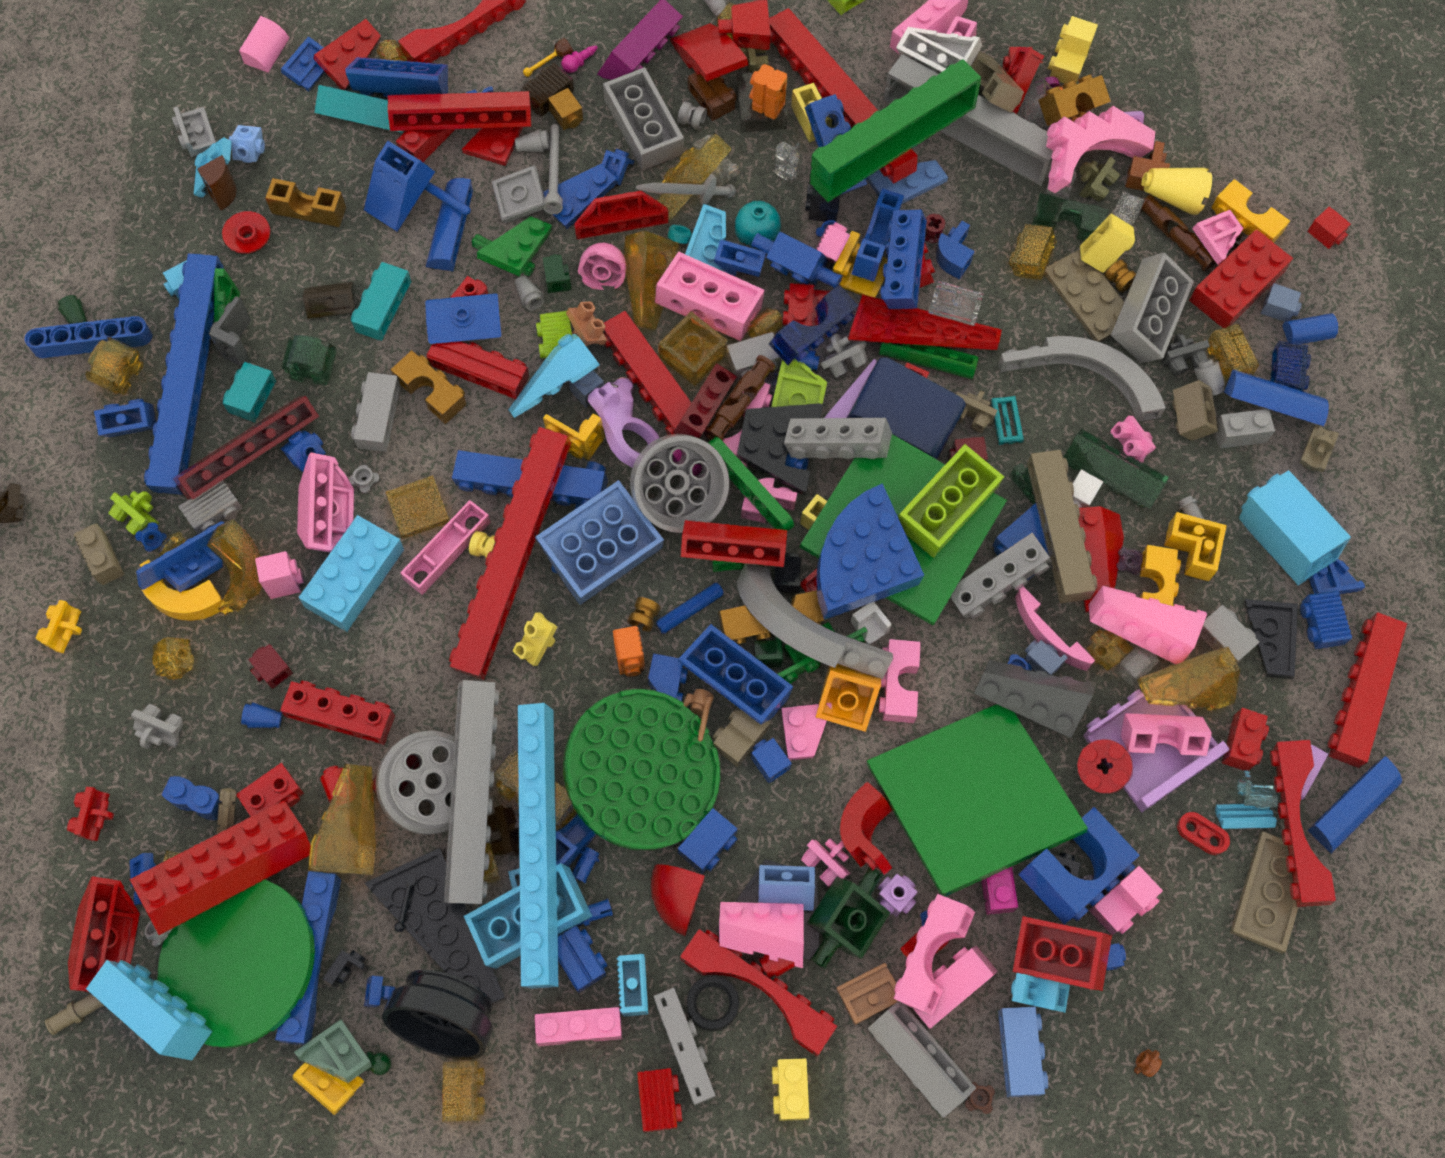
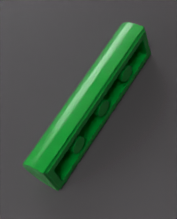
(932, 357)

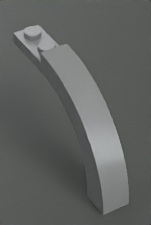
(1098, 357)
(801, 632)

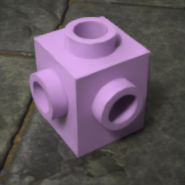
(893, 903)

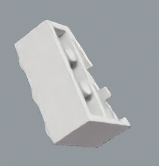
(938, 49)

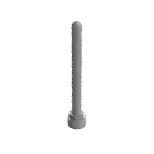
(553, 202)

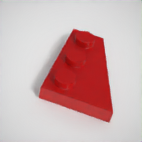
(341, 52)

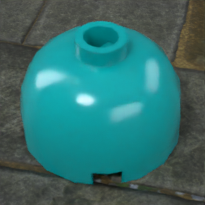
(757, 218)

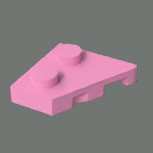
(1218, 234)
(802, 730)

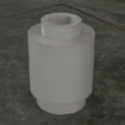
(1210, 374)

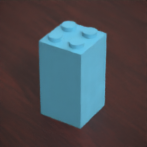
(1293, 527)

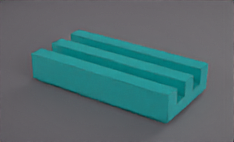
(998, 426)

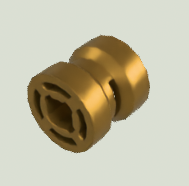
(1120, 275)
(644, 613)

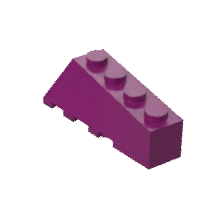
(642, 41)

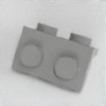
(195, 130)

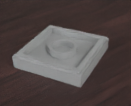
(519, 194)

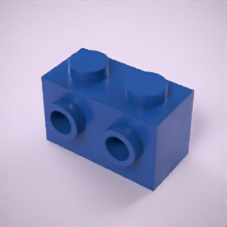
(125, 419)

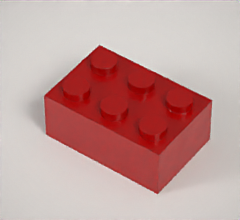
(1062, 953)

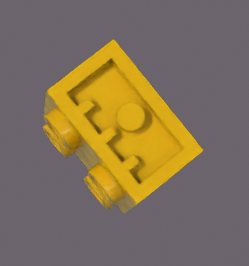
(845, 265)
(586, 441)

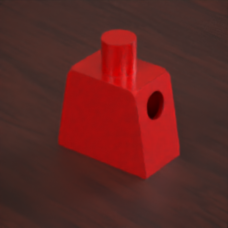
(748, 25)

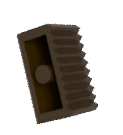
(548, 83)

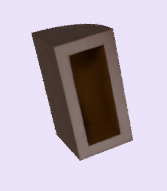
(218, 182)

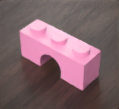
(898, 703)
(1185, 733)
(578, 1026)

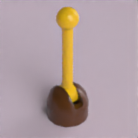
(561, 49)

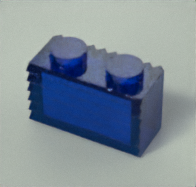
(1290, 365)

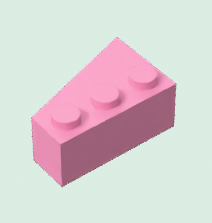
(959, 982)

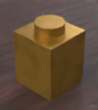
(565, 109)

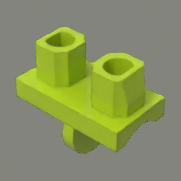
(135, 508)

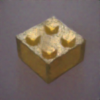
(692, 348)

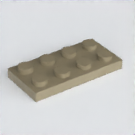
(1086, 294)
(1266, 905)

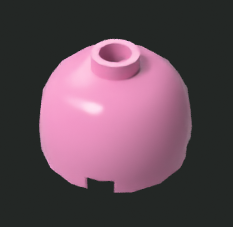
(600, 263)

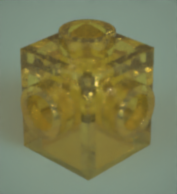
(1108, 648)
(172, 657)

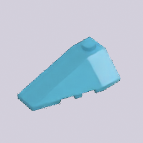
(566, 362)

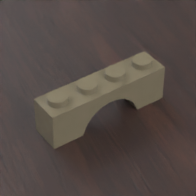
(997, 84)

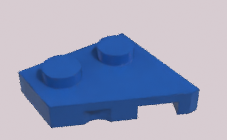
(1335, 578)

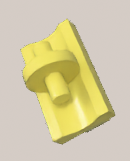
(536, 639)

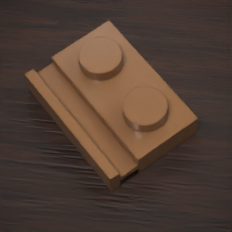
(868, 994)

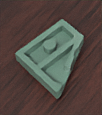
(335, 1053)

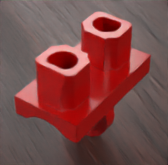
(92, 814)

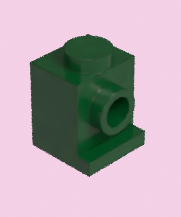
(556, 274)

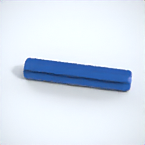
(689, 608)

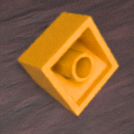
(851, 697)

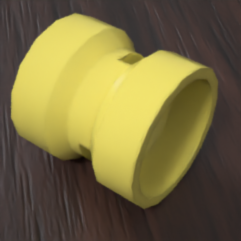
(481, 544)

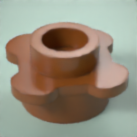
(1148, 1063)

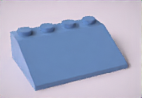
(599, 542)

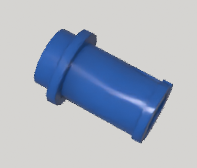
(585, 864)

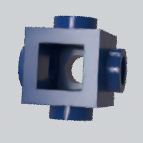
(300, 447)

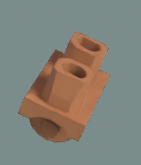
(585, 325)

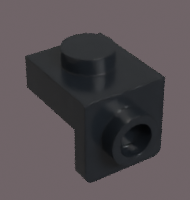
(788, 577)

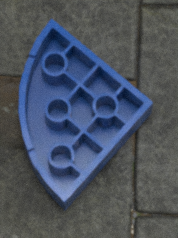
(865, 556)

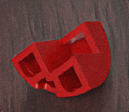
(675, 895)

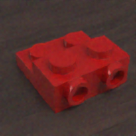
(801, 304)

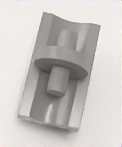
(835, 361)
(154, 730)

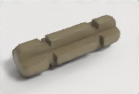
(226, 809)

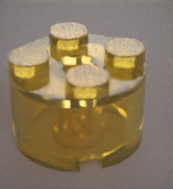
(113, 365)

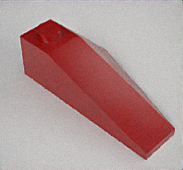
(1103, 541)

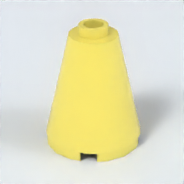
(1179, 187)

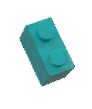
(249, 391)

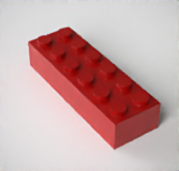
(221, 867)

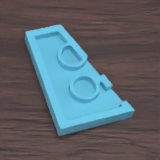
(707, 235)

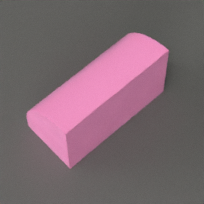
(263, 44)

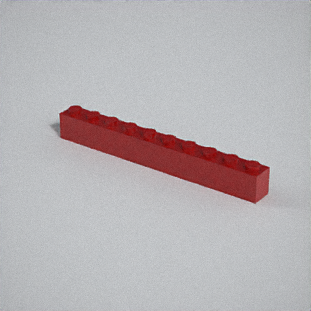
(818, 67)
(510, 554)

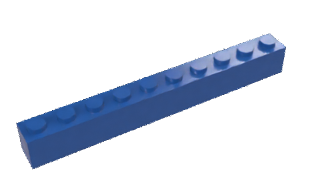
(184, 375)

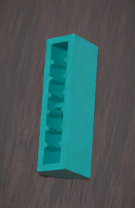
(352, 107)

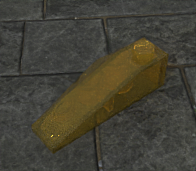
(646, 262)

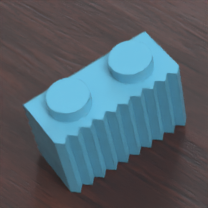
(632, 985)

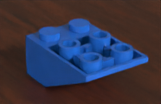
(395, 185)

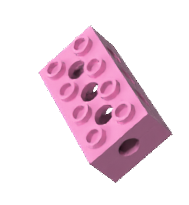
(710, 294)

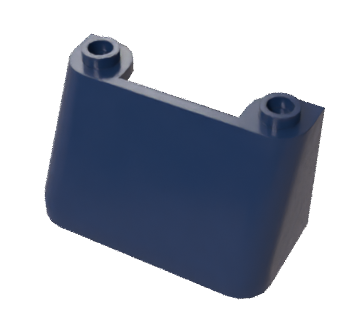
(912, 404)

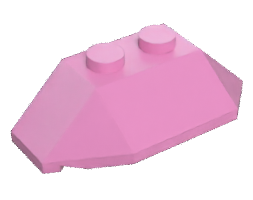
(324, 503)

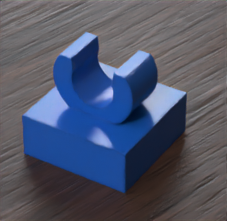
(376, 991)

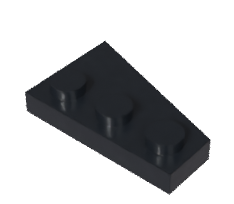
(1276, 631)

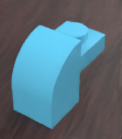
(1040, 992)

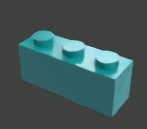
(381, 301)

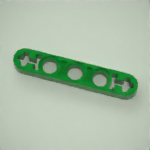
(753, 489)

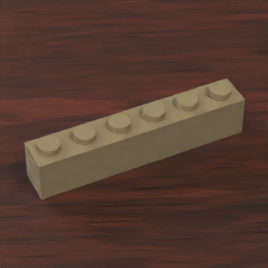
(1061, 526)

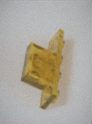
(693, 169)

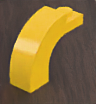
(189, 604)

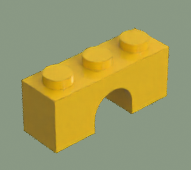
(1235, 198)
(1161, 566)

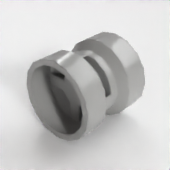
(691, 115)

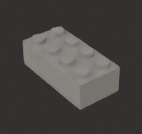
(643, 118)
(1152, 308)

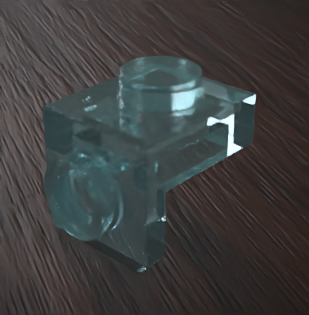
(1256, 795)

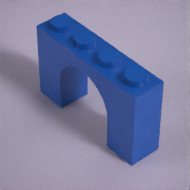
(1068, 894)

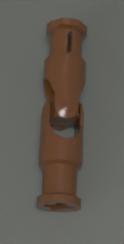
(1186, 240)
(737, 402)

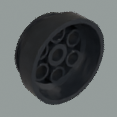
(440, 1015)

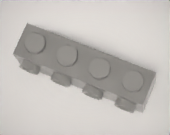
(838, 438)
(1000, 575)
(922, 1058)

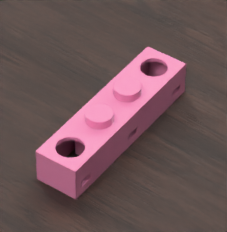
(445, 547)

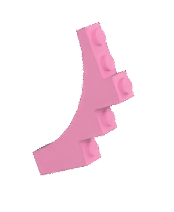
(1108, 131)

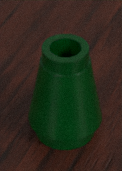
(72, 309)

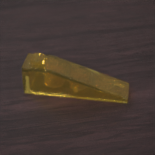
(1197, 682)
(348, 827)

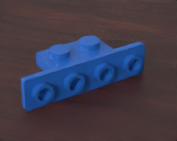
(183, 564)

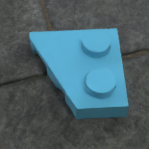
(222, 147)

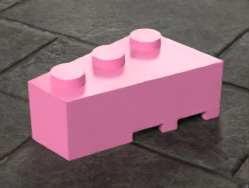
(763, 928)

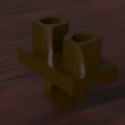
(508, 824)

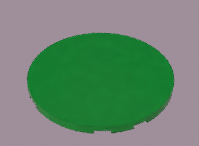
(641, 770)
(241, 963)

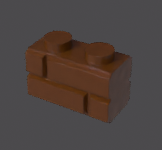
(712, 95)

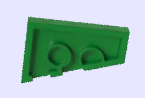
(517, 246)

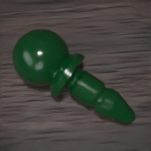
(380, 1062)

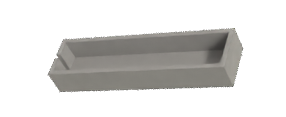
(986, 128)

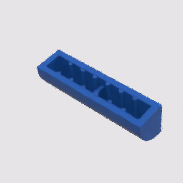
(449, 227)
(1277, 397)
(1356, 805)

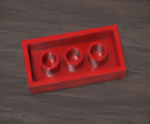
(1240, 279)

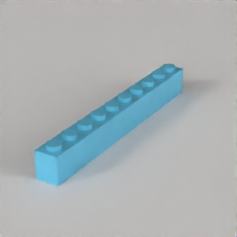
(537, 847)

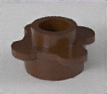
(985, 1104)

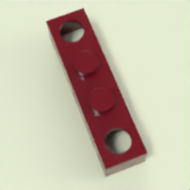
(706, 402)

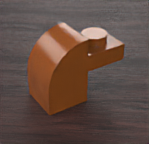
(1141, 165)

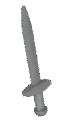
(705, 191)

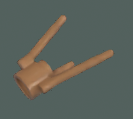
(700, 704)

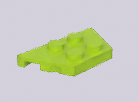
(798, 386)

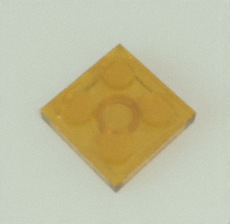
(417, 507)

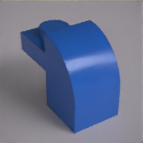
(952, 254)

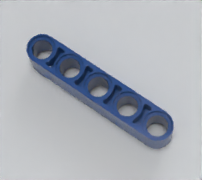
(77, 334)

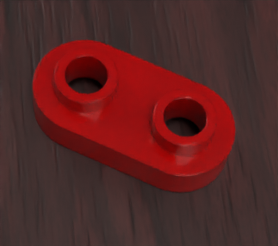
(1202, 833)

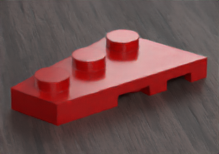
(493, 144)

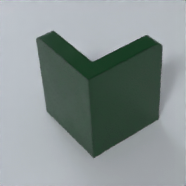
(769, 652)

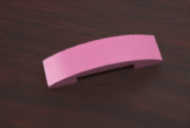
(1040, 630)

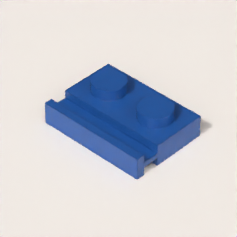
(302, 67)

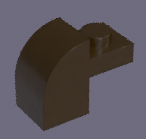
(11, 504)

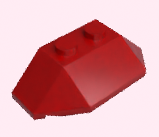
(620, 214)
(102, 931)

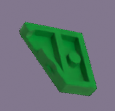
(224, 292)

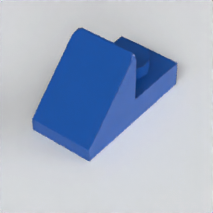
(735, 258)

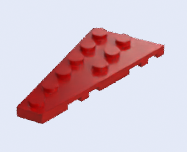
(918, 327)

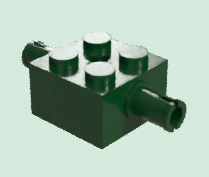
(848, 918)

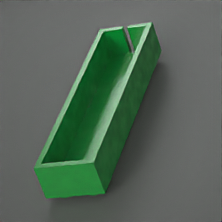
(894, 130)

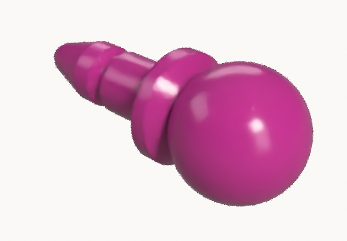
(571, 63)

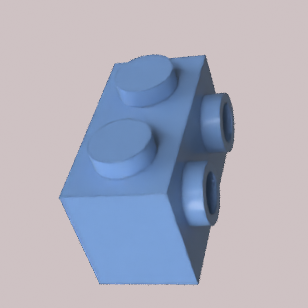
(786, 885)

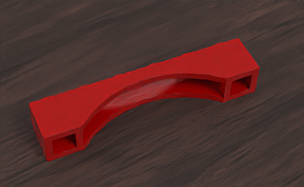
(432, 43)
(1311, 879)
(806, 1025)

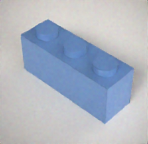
(1022, 1052)

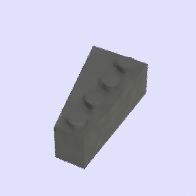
(1036, 695)

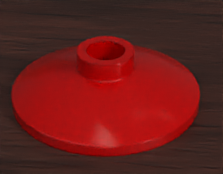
(242, 224)

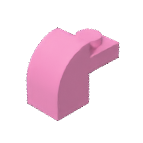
(783, 495)

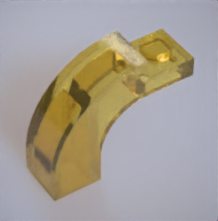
(239, 554)

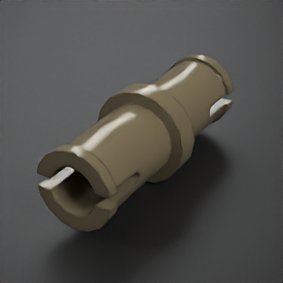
(72, 1014)

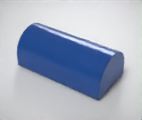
(1311, 329)

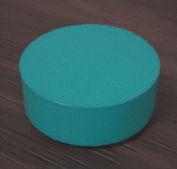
(679, 234)

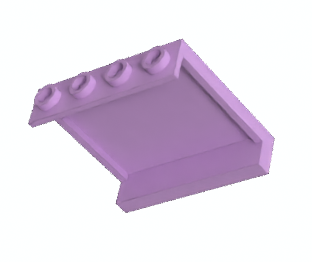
(1156, 772)

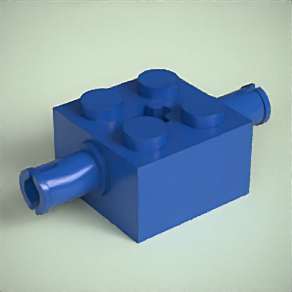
(797, 258)

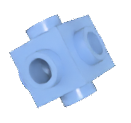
(247, 143)

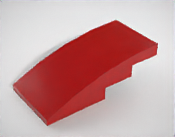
(709, 52)

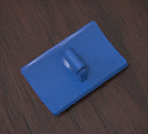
(463, 318)

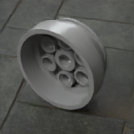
(712, 482)
(393, 771)

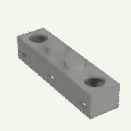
(692, 1058)

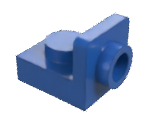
(617, 163)

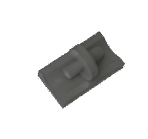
(1183, 350)

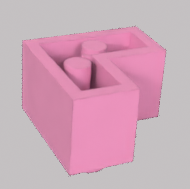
(1130, 896)

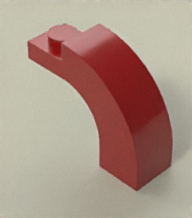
(857, 825)

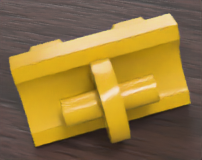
(61, 626)

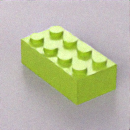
(949, 500)

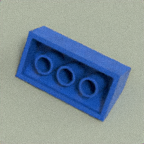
(397, 77)
(736, 675)

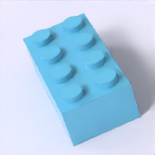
(351, 573)
(498, 922)
(150, 1009)

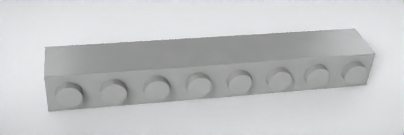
(470, 792)

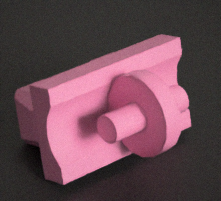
(1133, 438)
(817, 853)

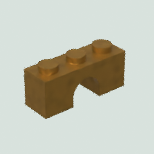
(1086, 96)
(287, 200)
(417, 372)

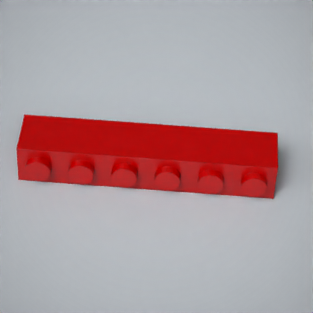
(459, 111)
(646, 370)
(1367, 690)

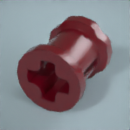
(935, 228)

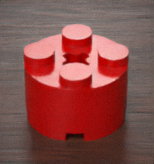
(1093, 756)

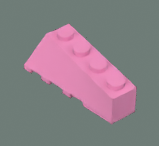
(933, 15)
(1148, 623)

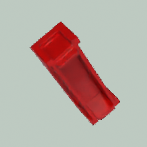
(1024, 68)

